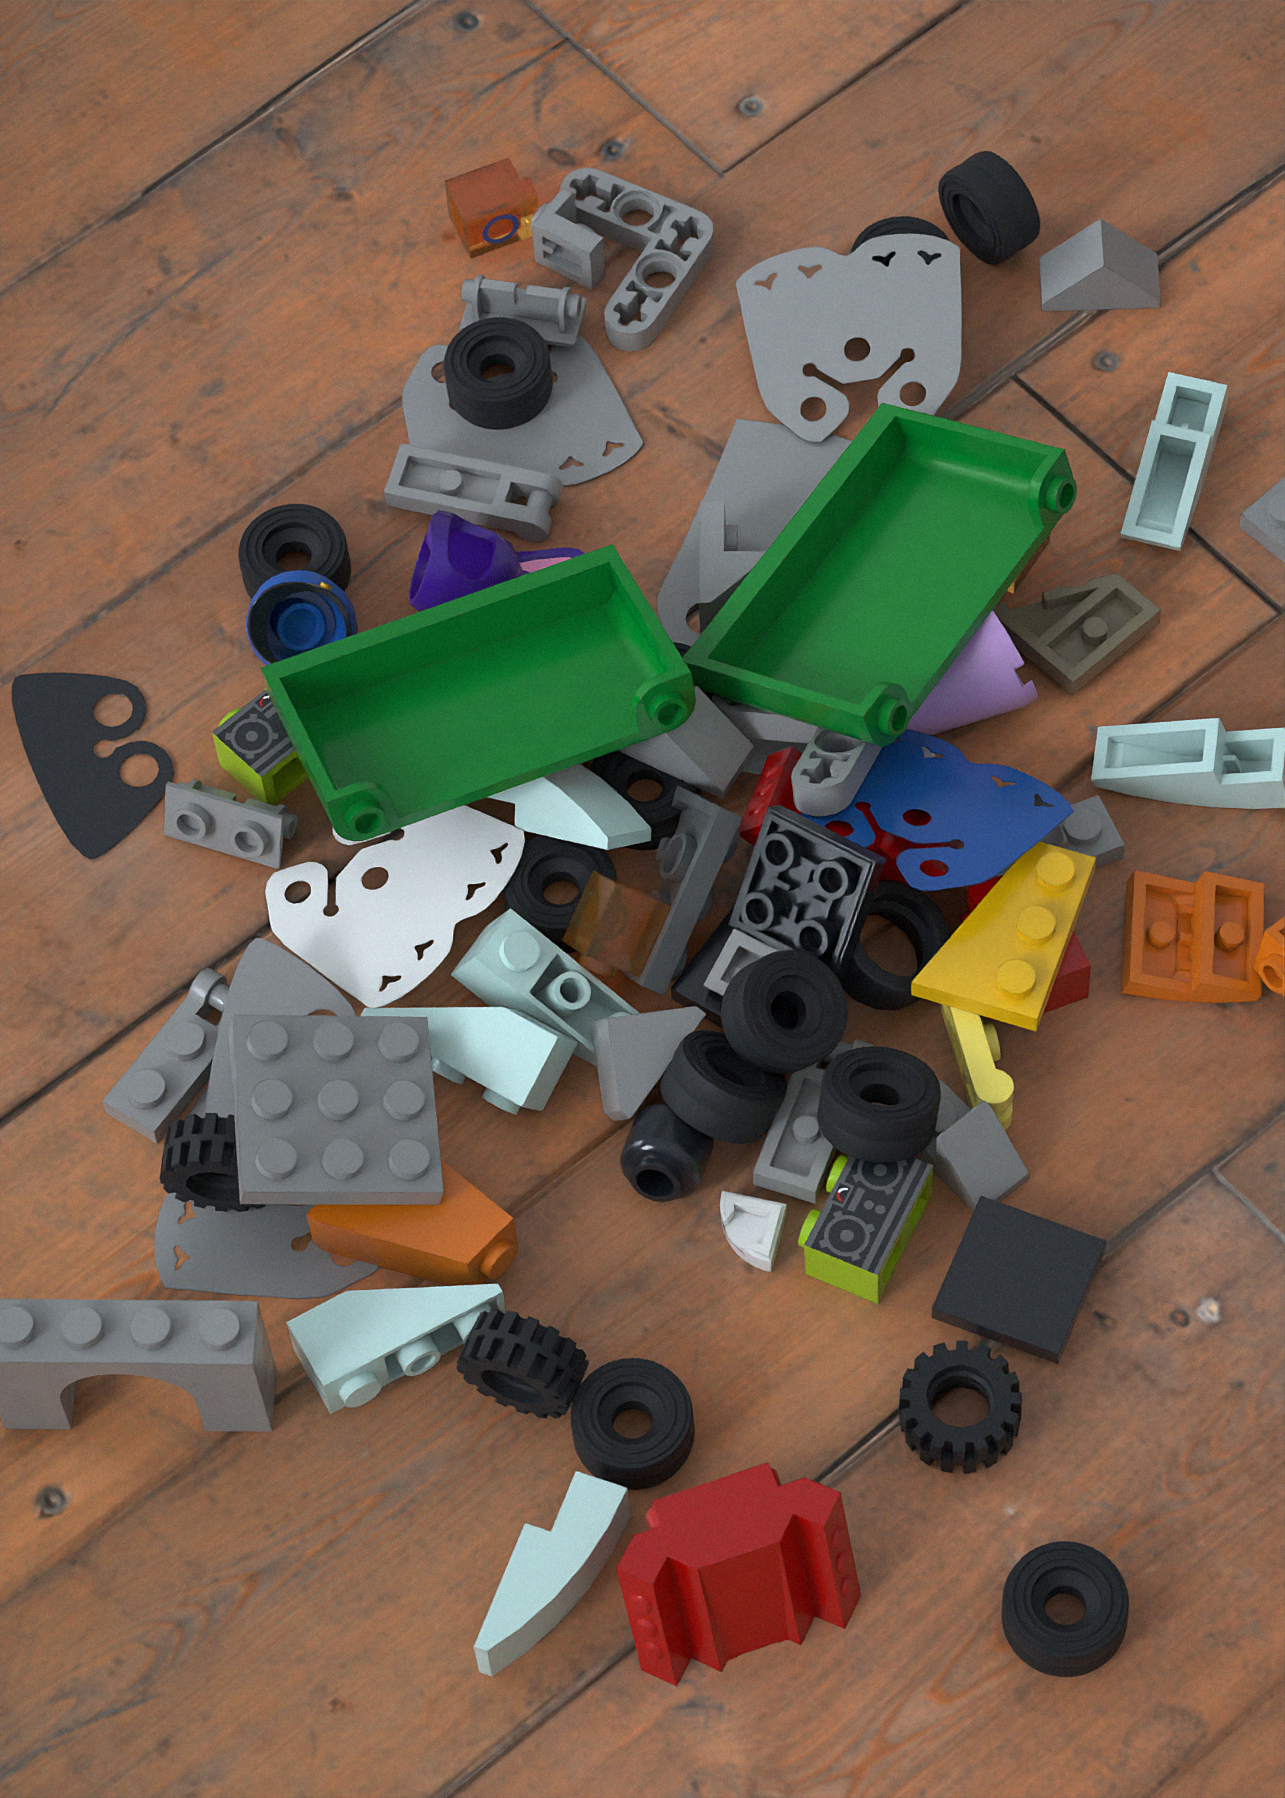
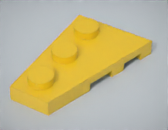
(1013, 941)

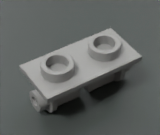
(550, 311)
(222, 824)

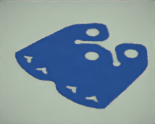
(962, 804)

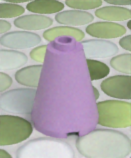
(976, 684)

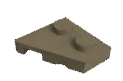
(1080, 628)

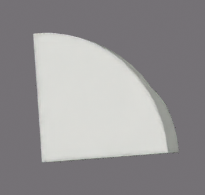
(753, 1227)

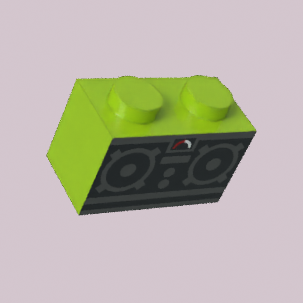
(259, 751)
(865, 1223)

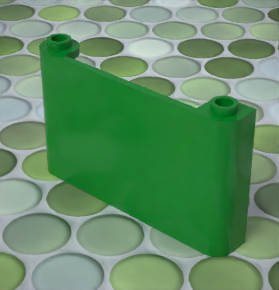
(884, 574)
(480, 694)

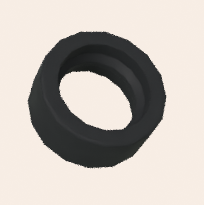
(927, 932)

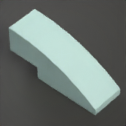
(1175, 461)
(1193, 763)
(577, 809)
(552, 1570)

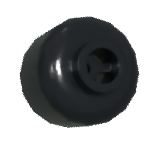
(664, 1155)

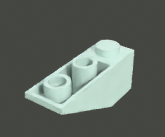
(528, 973)
(496, 1047)
(382, 1334)

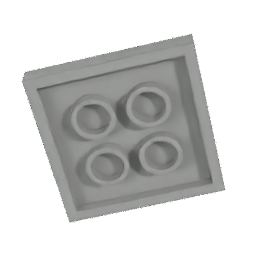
(334, 1110)

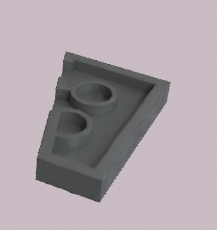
(688, 869)

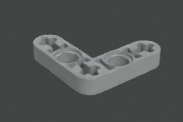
(658, 246)
(828, 768)

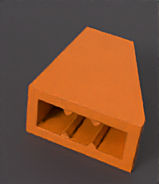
(444, 1243)

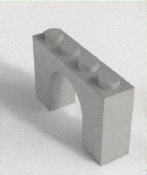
(200, 1346)

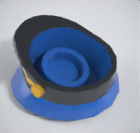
(297, 615)

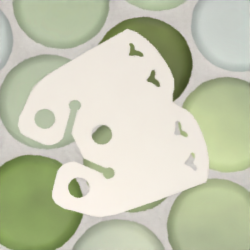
(419, 903)

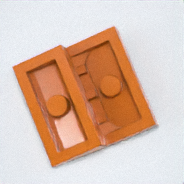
(1192, 938)

